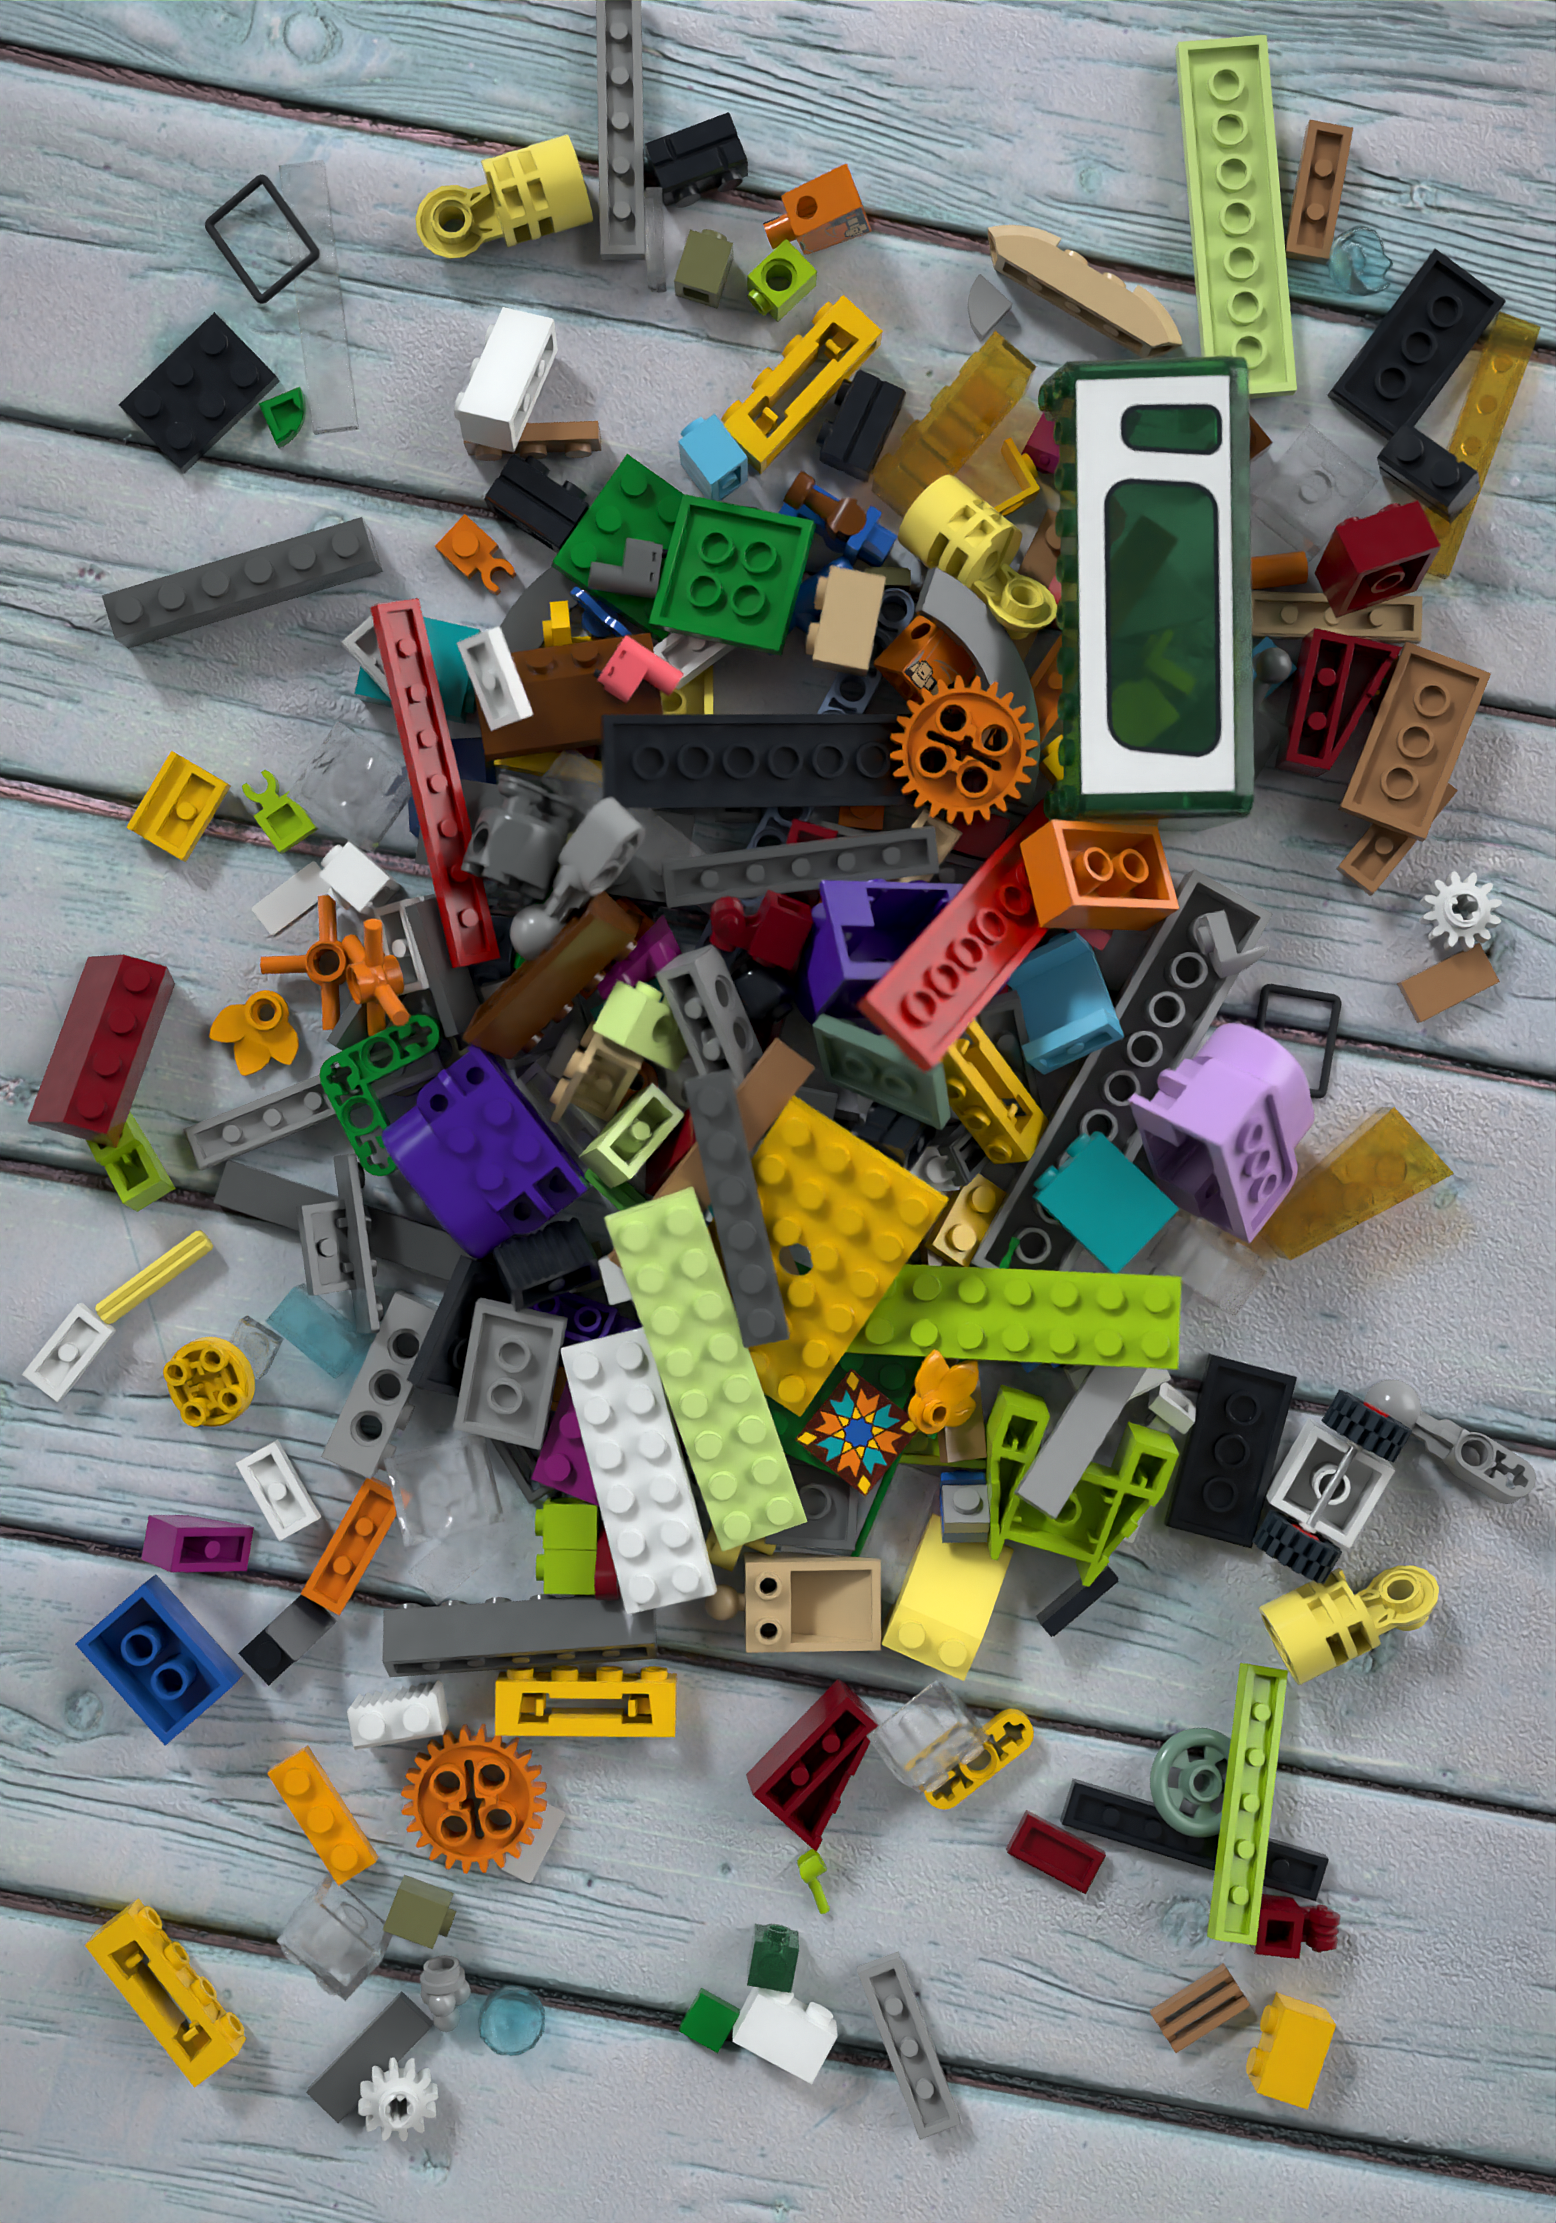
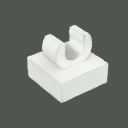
(1169, 1409)

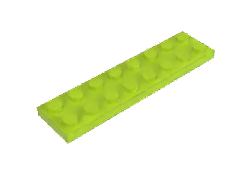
(1027, 1317)

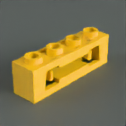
(849, 330)
(975, 1087)
(647, 1714)
(213, 2034)

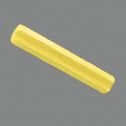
(154, 1277)

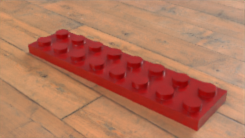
(961, 955)

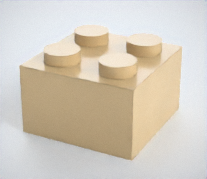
(847, 622)

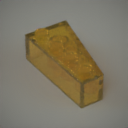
(956, 425)
(1354, 1182)

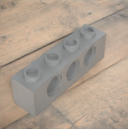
(710, 1013)
(348, 1442)

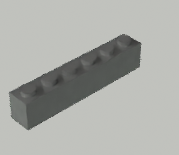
(242, 583)
(514, 1635)

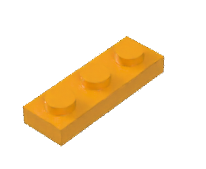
(323, 1815)

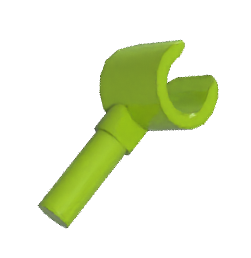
(810, 1867)

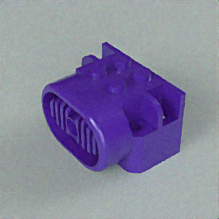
(858, 939)
(482, 1155)

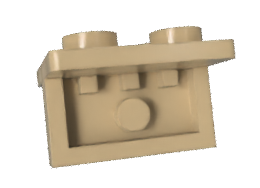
(597, 1077)

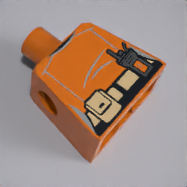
(820, 213)
(921, 658)

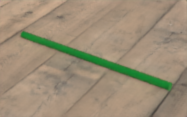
(875, 1507)

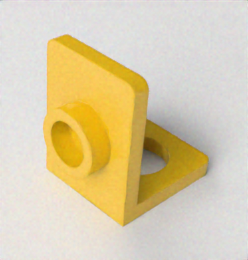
(1024, 473)

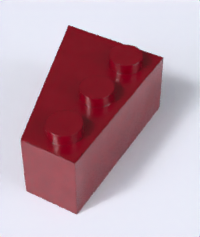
(1327, 697)

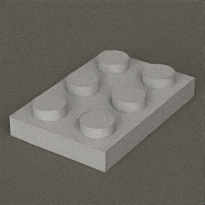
(510, 1373)

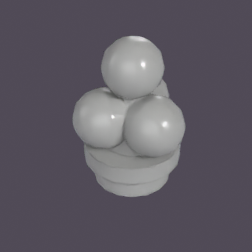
(444, 1989)

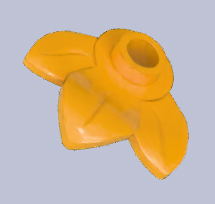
(253, 1037)
(943, 1394)

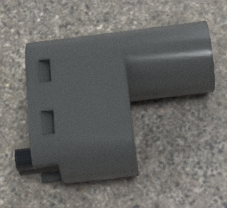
(637, 574)

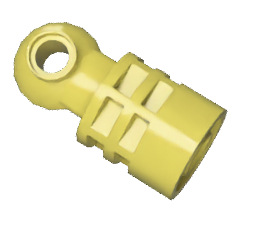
(524, 198)
(976, 545)
(1330, 1625)

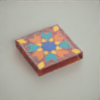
(857, 1432)

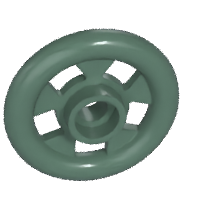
(1168, 1799)

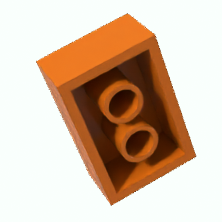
(1098, 876)

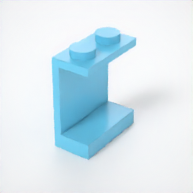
(1064, 1003)

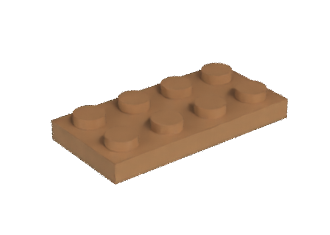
(1414, 741)

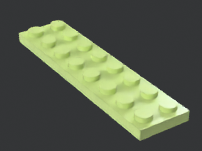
(1236, 208)
(706, 1368)

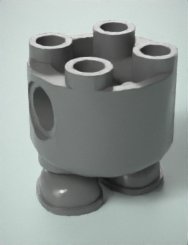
(515, 845)

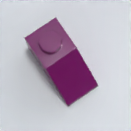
(196, 1544)

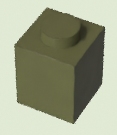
(704, 267)
(420, 1912)

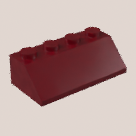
(103, 1048)

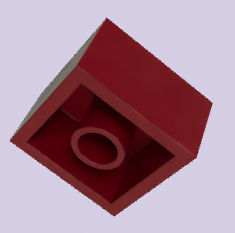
(1377, 557)

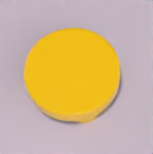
(210, 1382)

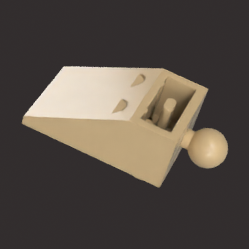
(815, 1606)

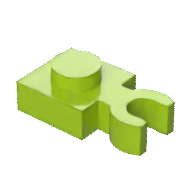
(281, 818)

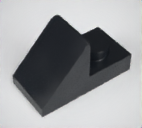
(287, 1638)

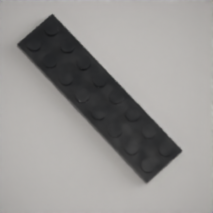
(758, 760)

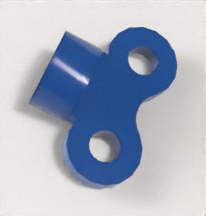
(598, 618)

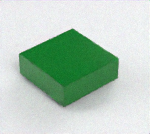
(709, 2020)

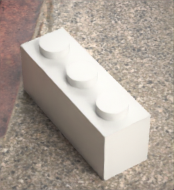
(506, 379)

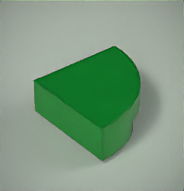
(285, 415)

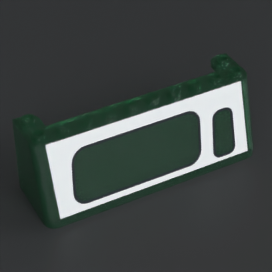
(1153, 591)

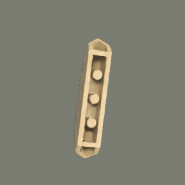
(1095, 299)

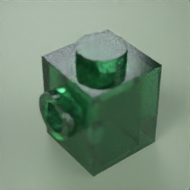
(773, 1957)

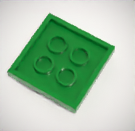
(629, 506)
(732, 574)

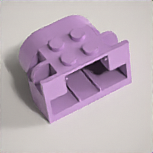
(1228, 1129)

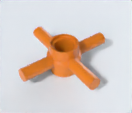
(310, 962)
(375, 978)

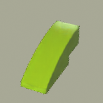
(133, 1167)

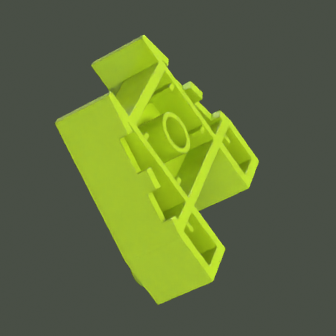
(1100, 1507)

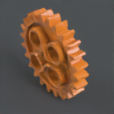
(982, 712)
(435, 1802)

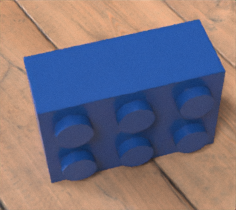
(160, 1659)

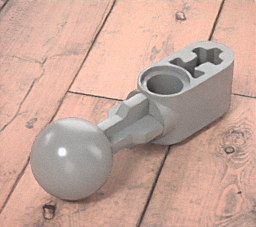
(589, 867)
(1445, 1439)

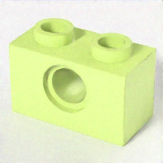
(642, 1024)
(631, 1136)

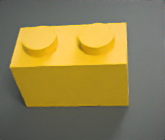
(1290, 2050)

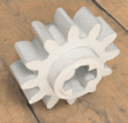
(1466, 897)
(398, 2099)

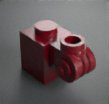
(980, 837)
(770, 935)
(1287, 1924)

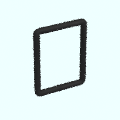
(293, 220)
(1332, 1030)

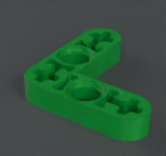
(366, 1073)

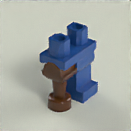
(840, 522)

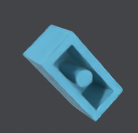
(712, 458)

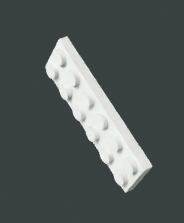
(638, 1471)

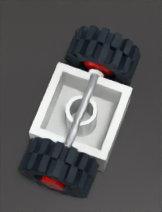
(1330, 1485)

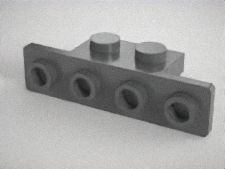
(338, 1247)

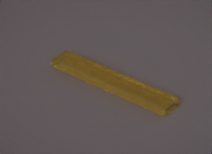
(1483, 421)

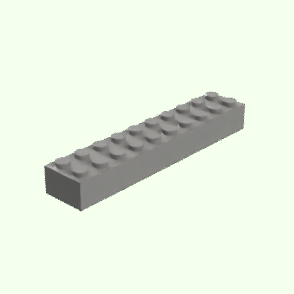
(1163, 1019)

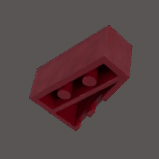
(813, 1763)

